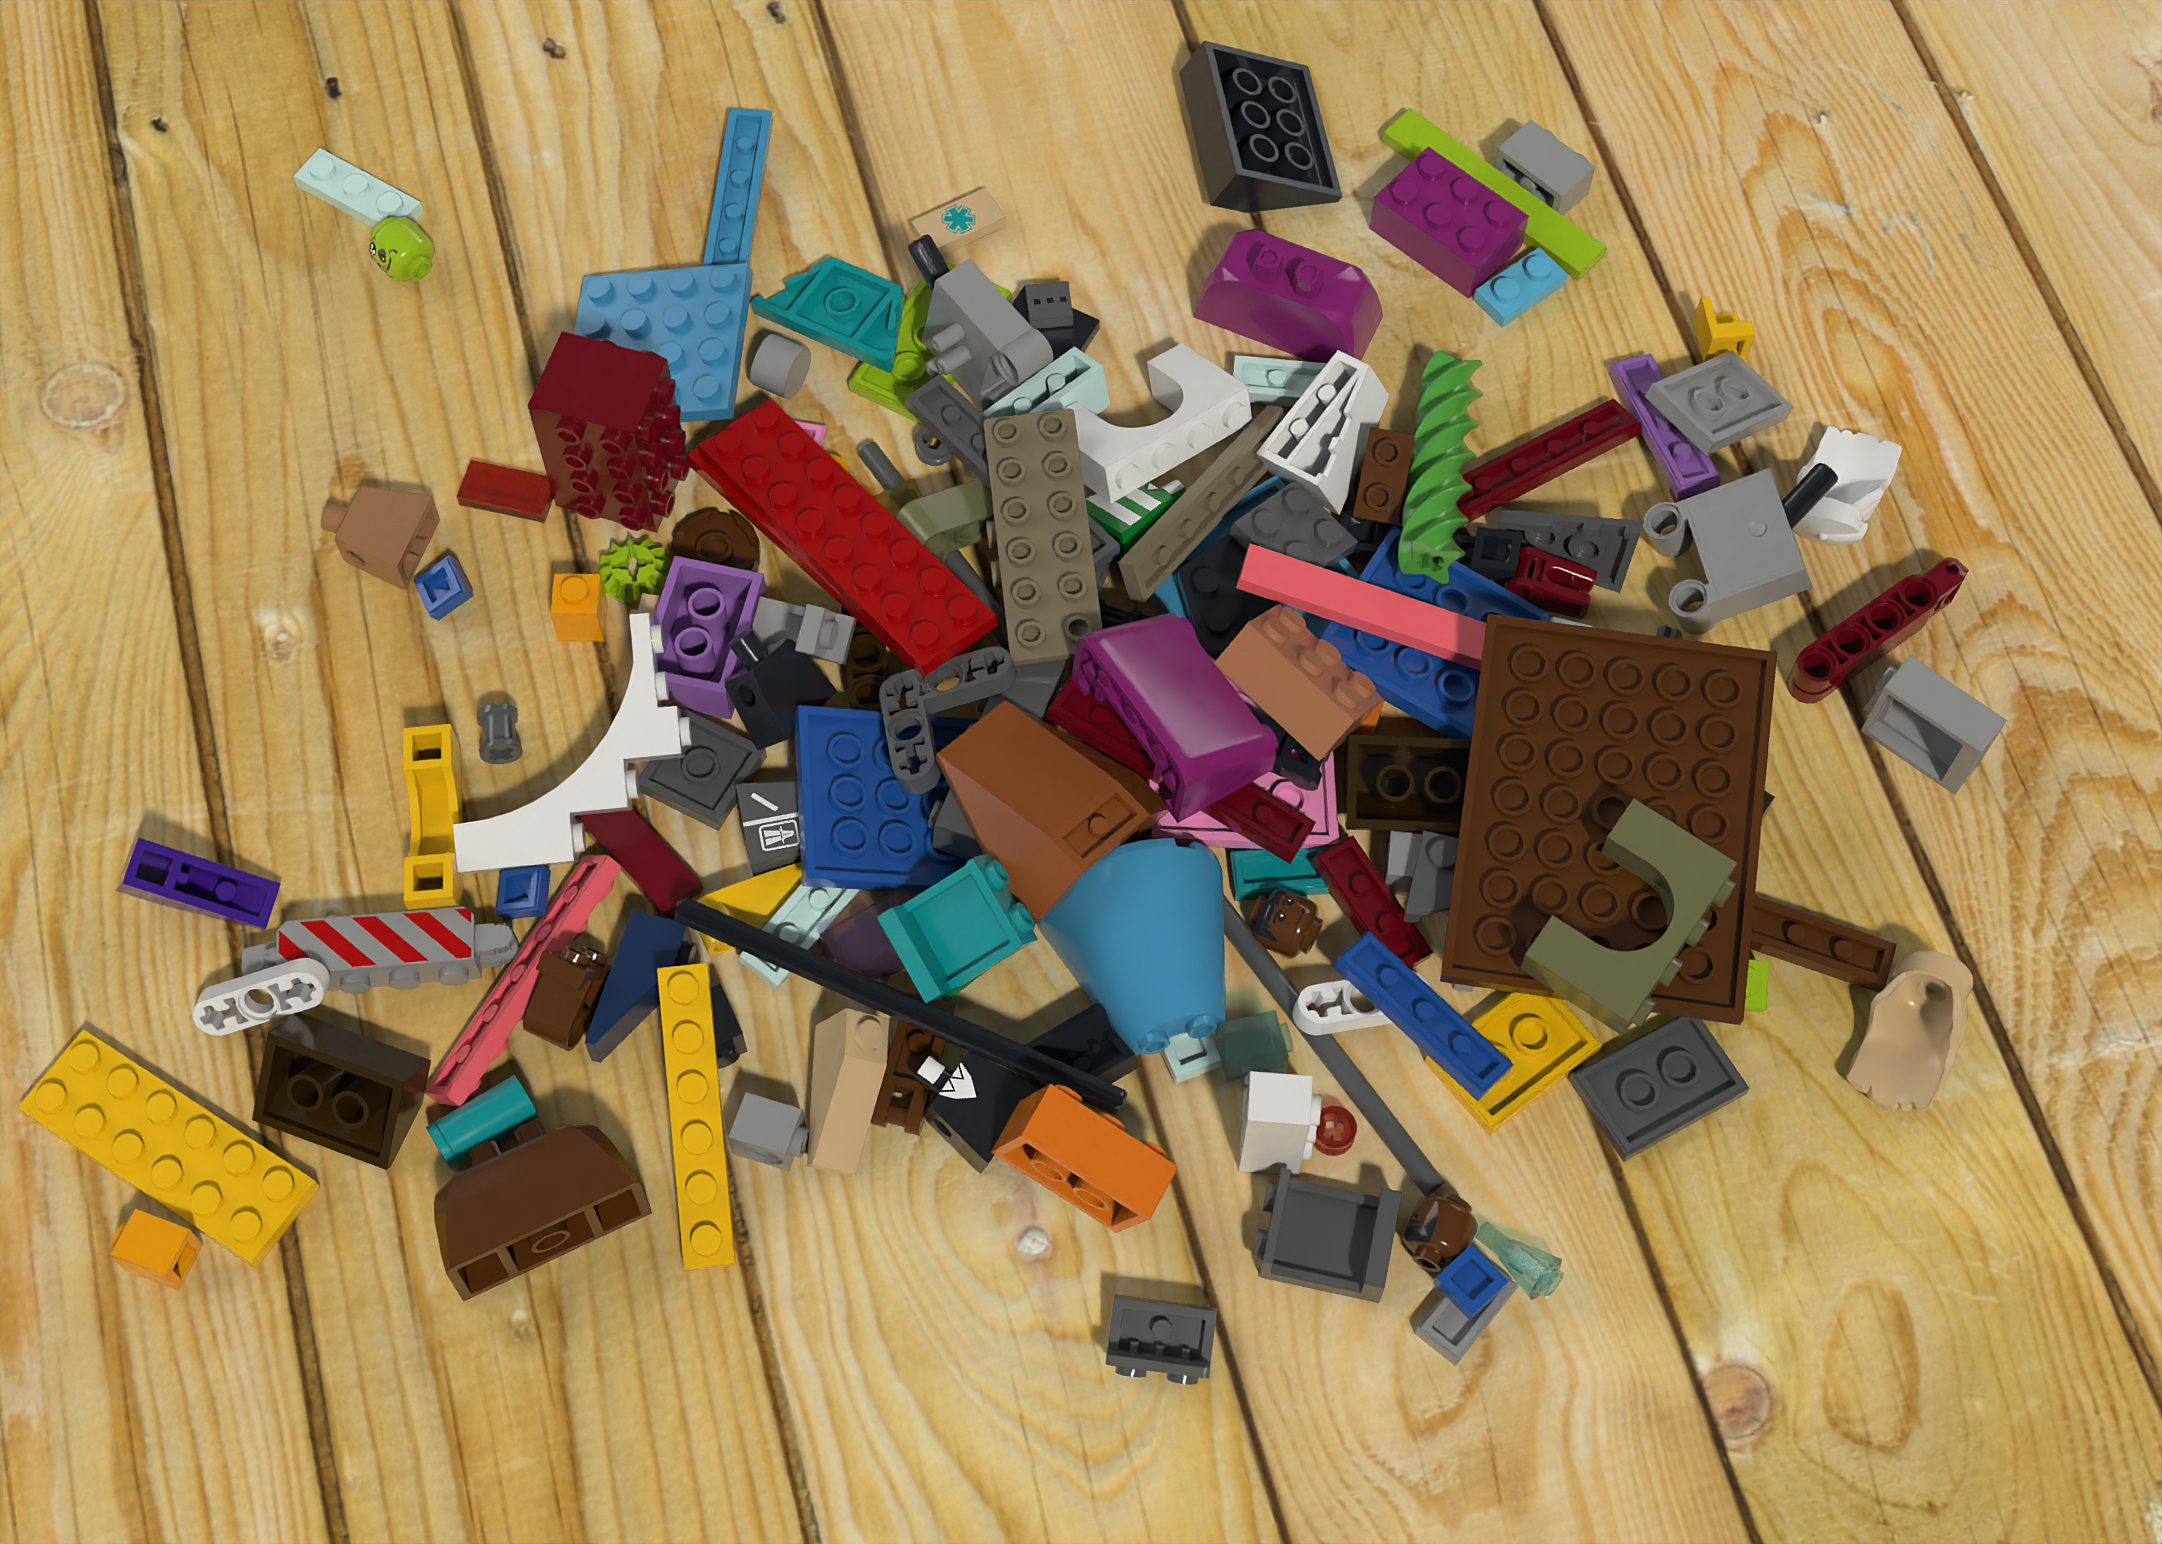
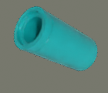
(482, 1119)

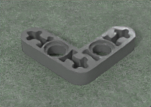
(925, 698)

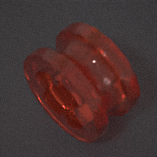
(1338, 1115)

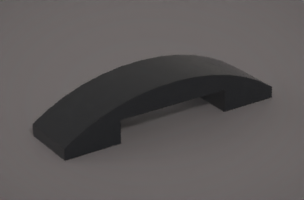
(1489, 553)

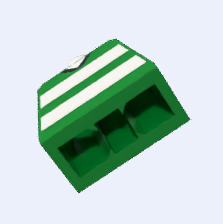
(1134, 513)

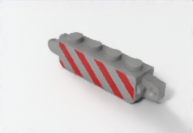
(390, 948)

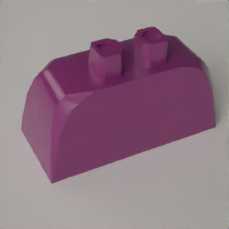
(1290, 298)

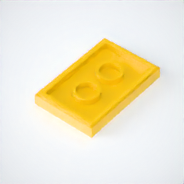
(1542, 1044)

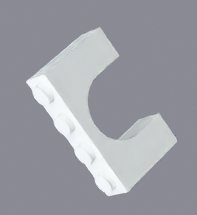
(1205, 407)

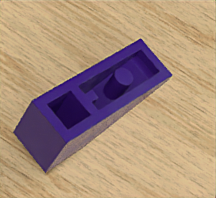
(197, 885)

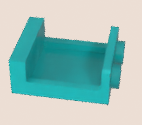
(958, 927)

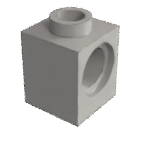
(768, 1132)

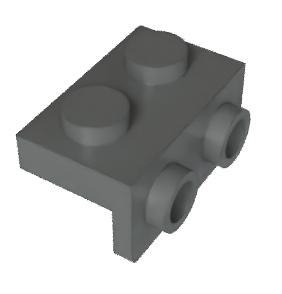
(1161, 1338)

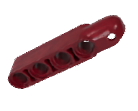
(1930, 590)

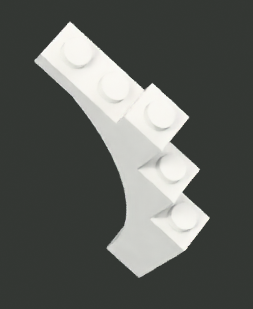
(547, 828)

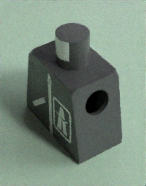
(770, 824)

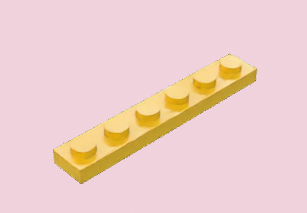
(696, 1117)

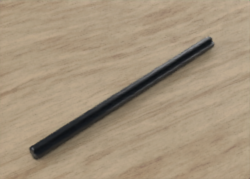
(899, 1005)

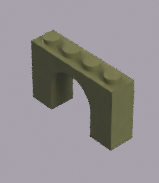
(1619, 983)

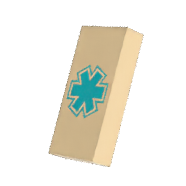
(961, 221)

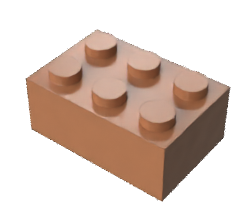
(1299, 680)

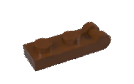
(906, 1056)

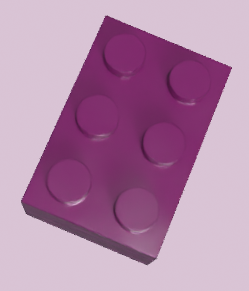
(1448, 222)

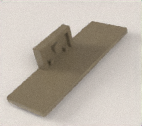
(1041, 535)

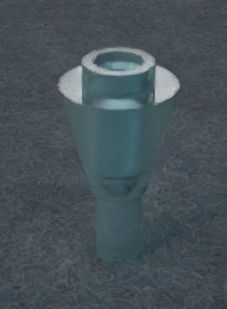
(1530, 1267)

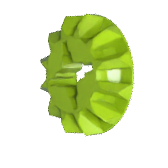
(651, 574)

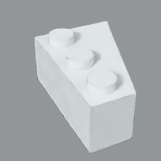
(1327, 431)

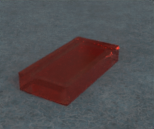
(506, 491)

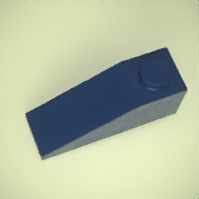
(633, 978)

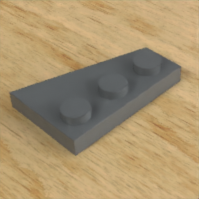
(1585, 540)

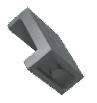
(1327, 1237)

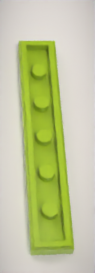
(1546, 228)

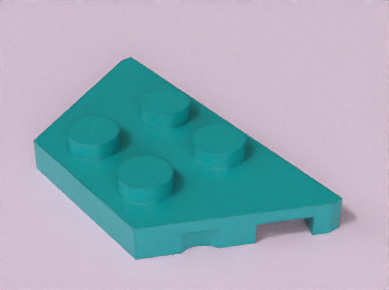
(841, 310)

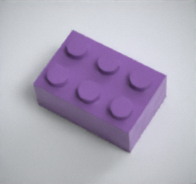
(699, 616)

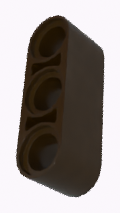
(865, 681)

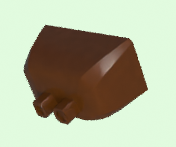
(532, 1204)

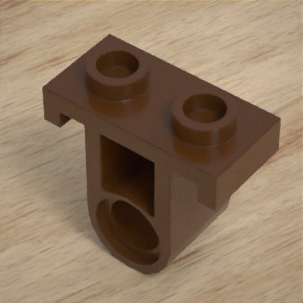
(1384, 476)
(566, 994)

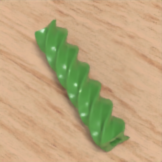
(1435, 467)

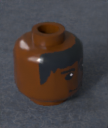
(1286, 923)
(1439, 1230)

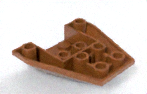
(1043, 802)

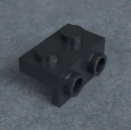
(1088, 1045)

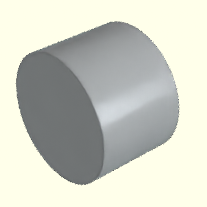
(780, 366)

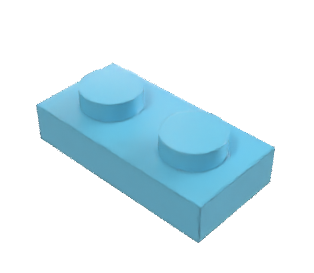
(1520, 287)

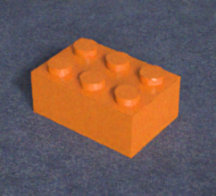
(1085, 1158)

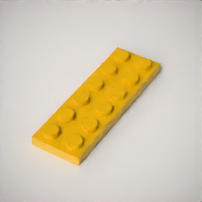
(169, 1148)

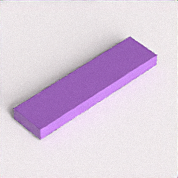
(1682, 464)

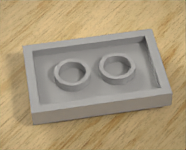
(1718, 402)

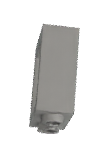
(1931, 723)

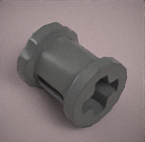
(499, 733)

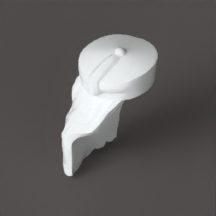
(1863, 473)

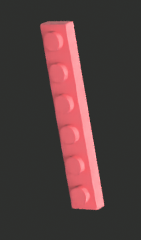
(507, 1003)

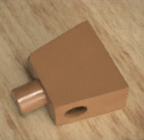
(383, 532)

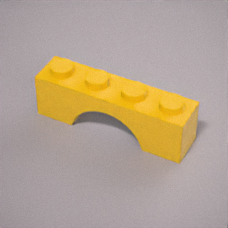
(435, 804)

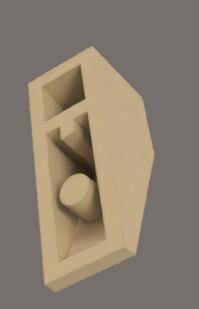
(845, 1088)

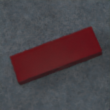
(643, 858)
(1369, 900)

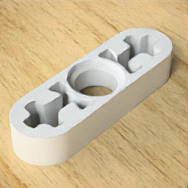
(273, 980)
(1336, 1018)

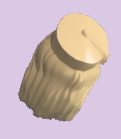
(1913, 1032)

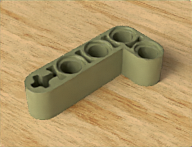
(950, 517)

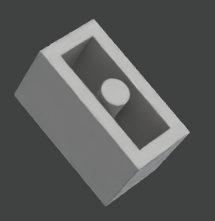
(1545, 167)

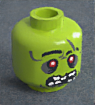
(401, 249)

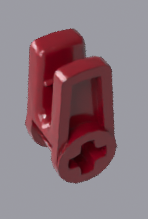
(1553, 583)

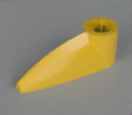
(752, 900)

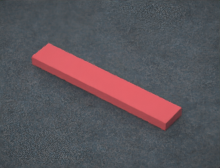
(1362, 606)

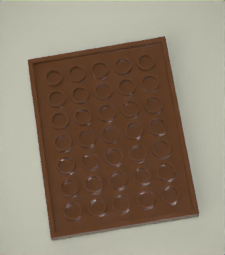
(1558, 751)

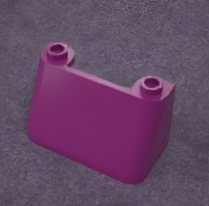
(1176, 708)

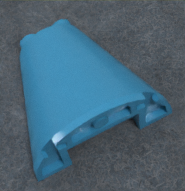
(1148, 941)

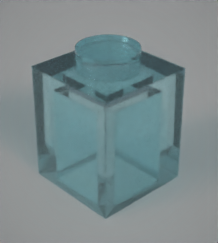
(1253, 1045)

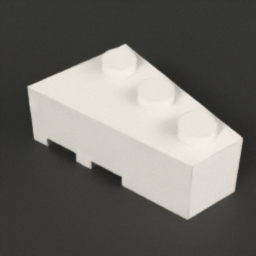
(1277, 1122)

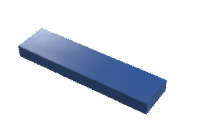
(1423, 1015)

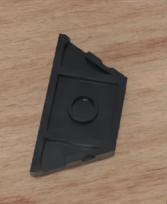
(1211, 595)

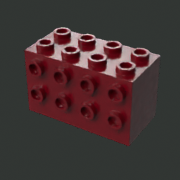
(610, 431)

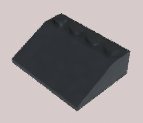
(1257, 131)

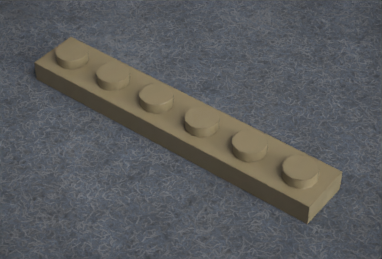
(1198, 509)

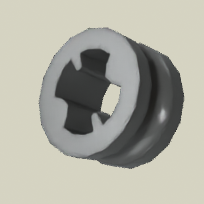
(926, 454)

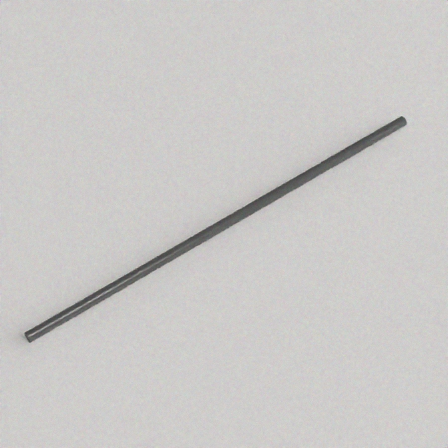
(1235, 928)

